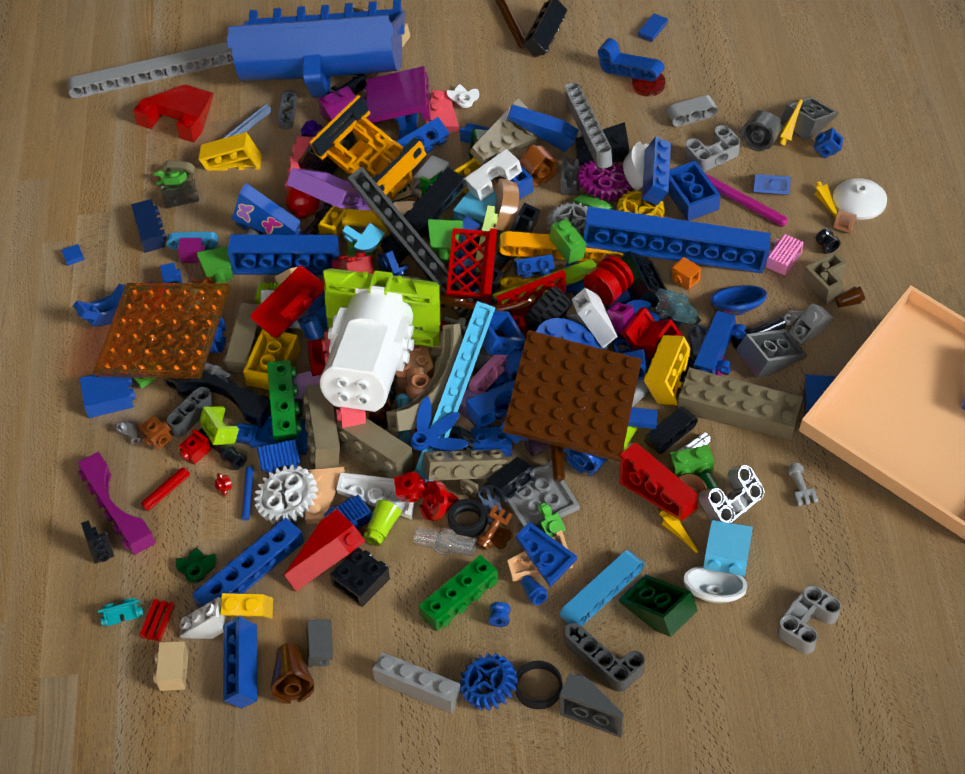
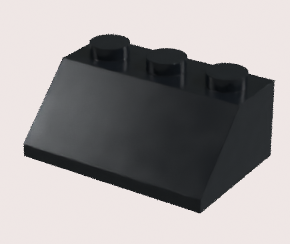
(646, 278)

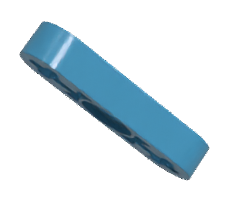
(174, 238)

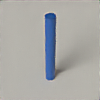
(247, 493)

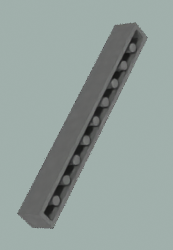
(403, 232)

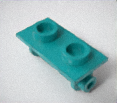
(112, 612)

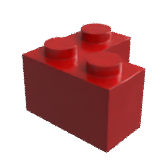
(359, 263)

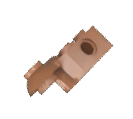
(416, 373)

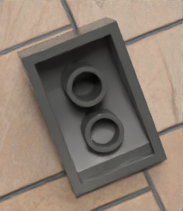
(811, 117)
(769, 351)
(588, 705)

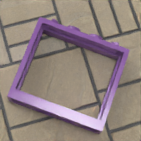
(326, 188)

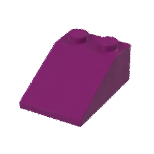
(334, 103)

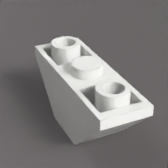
(203, 622)

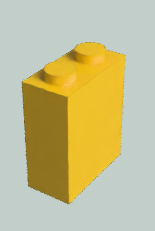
(247, 606)

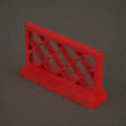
(487, 260)
(530, 289)

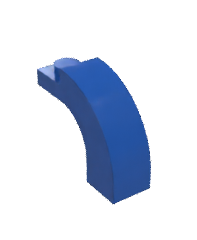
(100, 313)

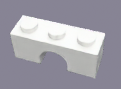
(502, 165)

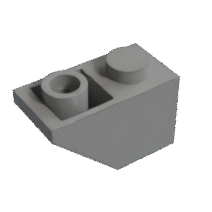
(811, 324)

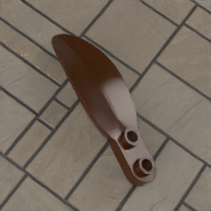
(457, 303)

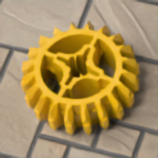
(634, 203)

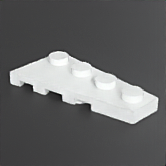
(372, 489)

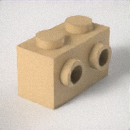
(171, 666)

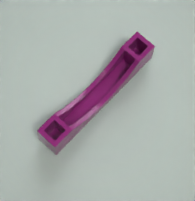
(133, 529)

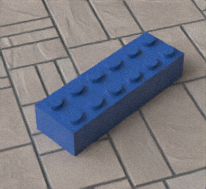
(279, 253)

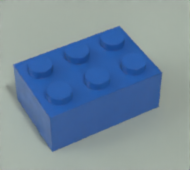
(692, 191)

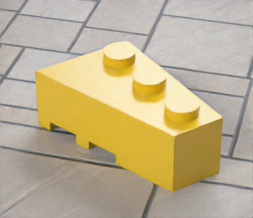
(230, 152)

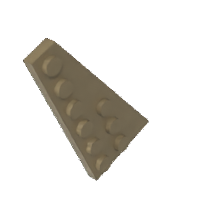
(502, 136)

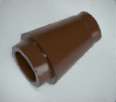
(851, 297)

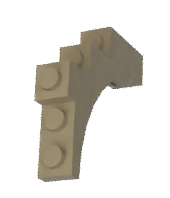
(406, 416)

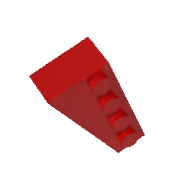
(656, 483)

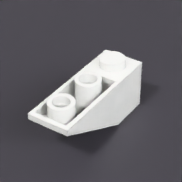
(594, 316)

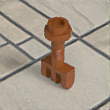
(484, 541)

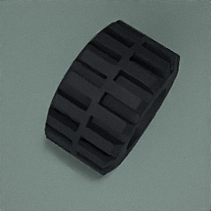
(549, 306)

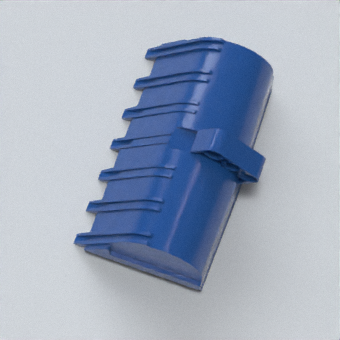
(318, 45)

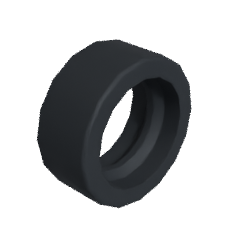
(467, 505)

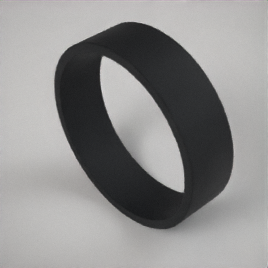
(538, 665)

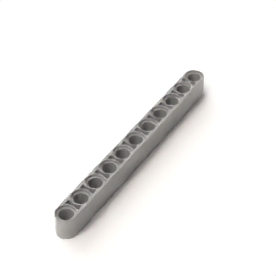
(149, 70)

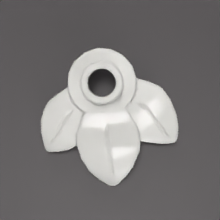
(463, 97)

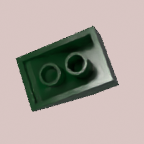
(660, 604)

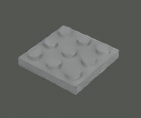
(542, 490)

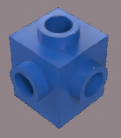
(828, 143)

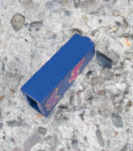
(263, 214)

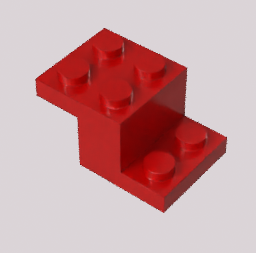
(646, 333)

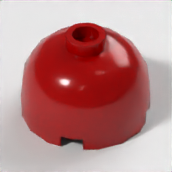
(300, 203)

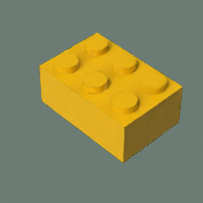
(269, 350)

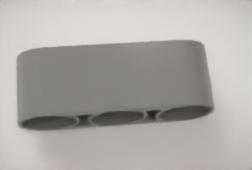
(692, 110)

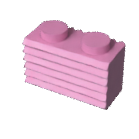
(784, 254)

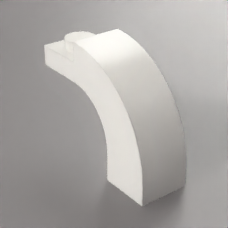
(634, 166)

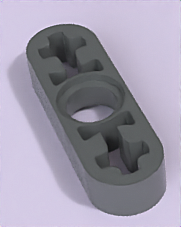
(284, 104)

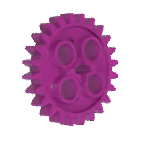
(603, 182)

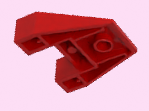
(182, 103)

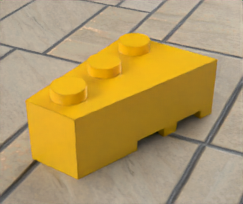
(666, 369)

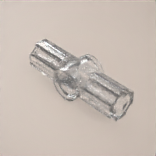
(445, 541)

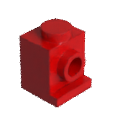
(194, 447)

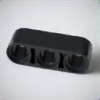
(671, 430)

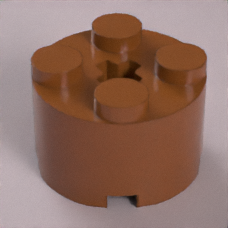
(539, 164)

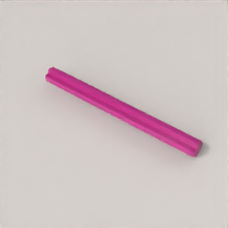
(748, 202)

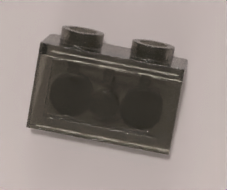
(180, 194)

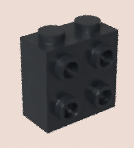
(360, 576)

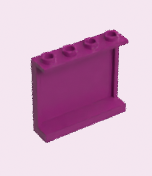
(398, 95)

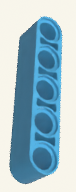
(602, 589)

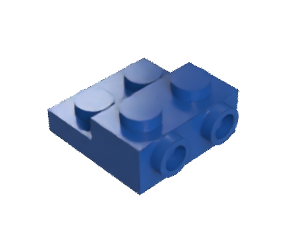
(537, 265)

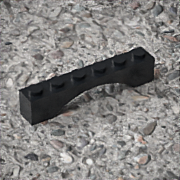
(524, 222)
(254, 408)

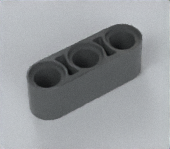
(189, 411)

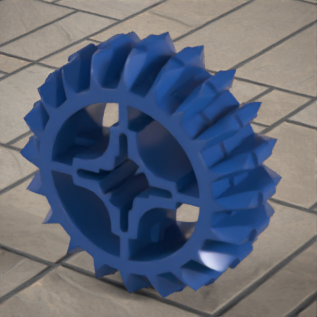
(477, 689)

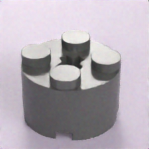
(761, 130)

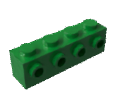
(282, 400)
(459, 593)

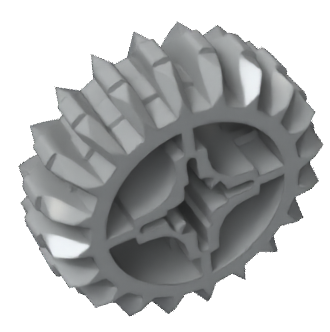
(574, 213)

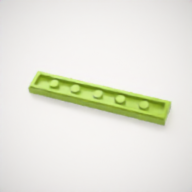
(573, 274)

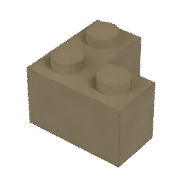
(825, 277)

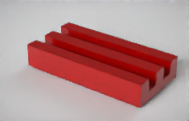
(170, 607)

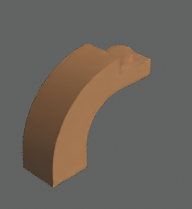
(506, 203)

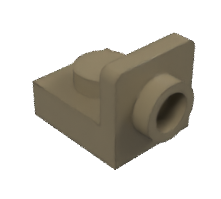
(472, 486)

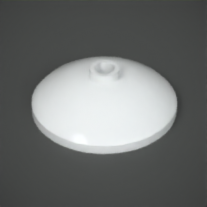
(860, 198)
(714, 585)

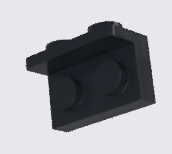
(98, 543)

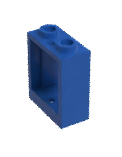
(513, 340)

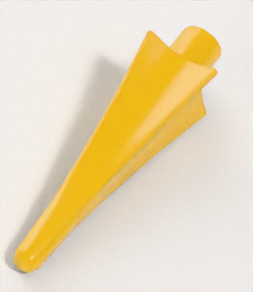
(787, 130)
(824, 196)
(676, 528)

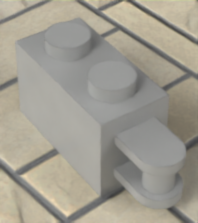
(428, 170)

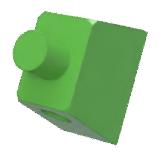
(441, 237)
(216, 264)

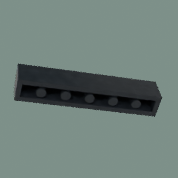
(429, 206)

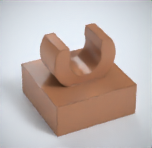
(844, 221)

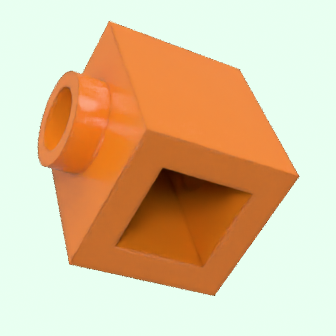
(686, 273)

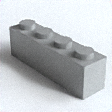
(417, 682)

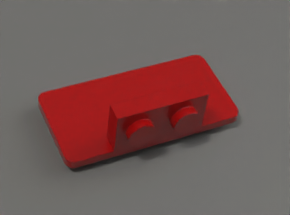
(287, 302)

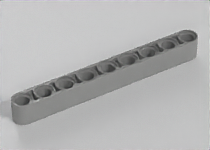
(588, 125)

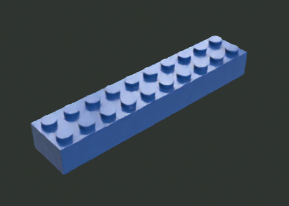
(676, 239)

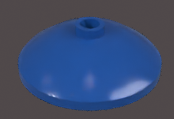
(738, 299)

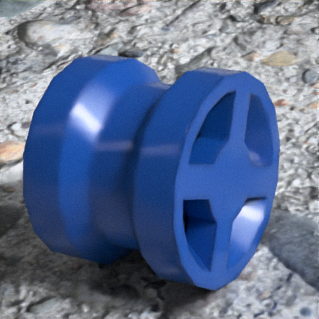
(499, 614)

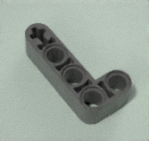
(579, 640)

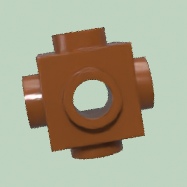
(158, 435)

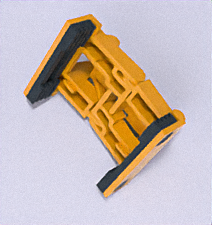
(381, 156)

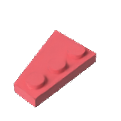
(442, 107)

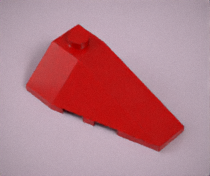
(327, 545)

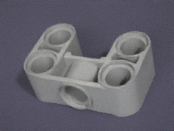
(725, 148)
(735, 502)
(800, 613)

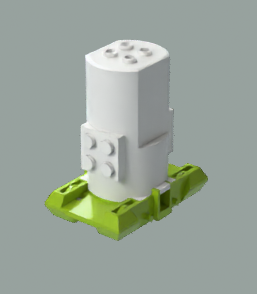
(372, 330)

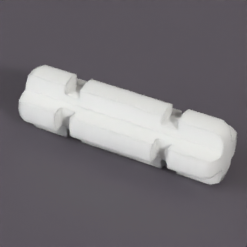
(703, 439)

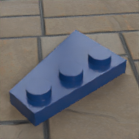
(545, 553)

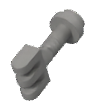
(796, 470)

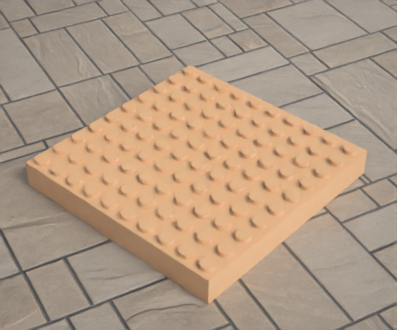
(900, 408)

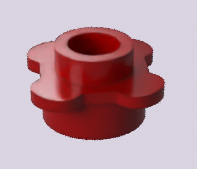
(222, 484)

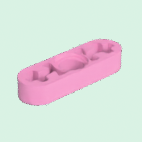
(481, 380)

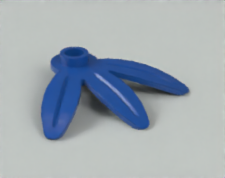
(430, 436)

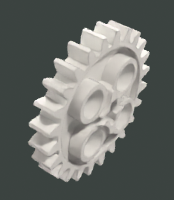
(291, 484)

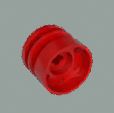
(609, 279)

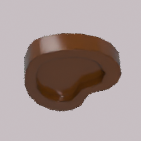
(500, 538)

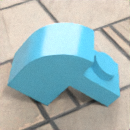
(367, 241)

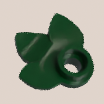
(196, 563)

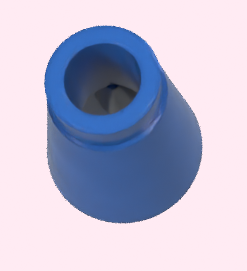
(534, 590)

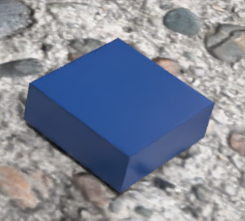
(72, 254)
(245, 433)

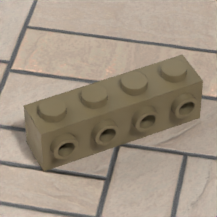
(243, 339)
(463, 464)

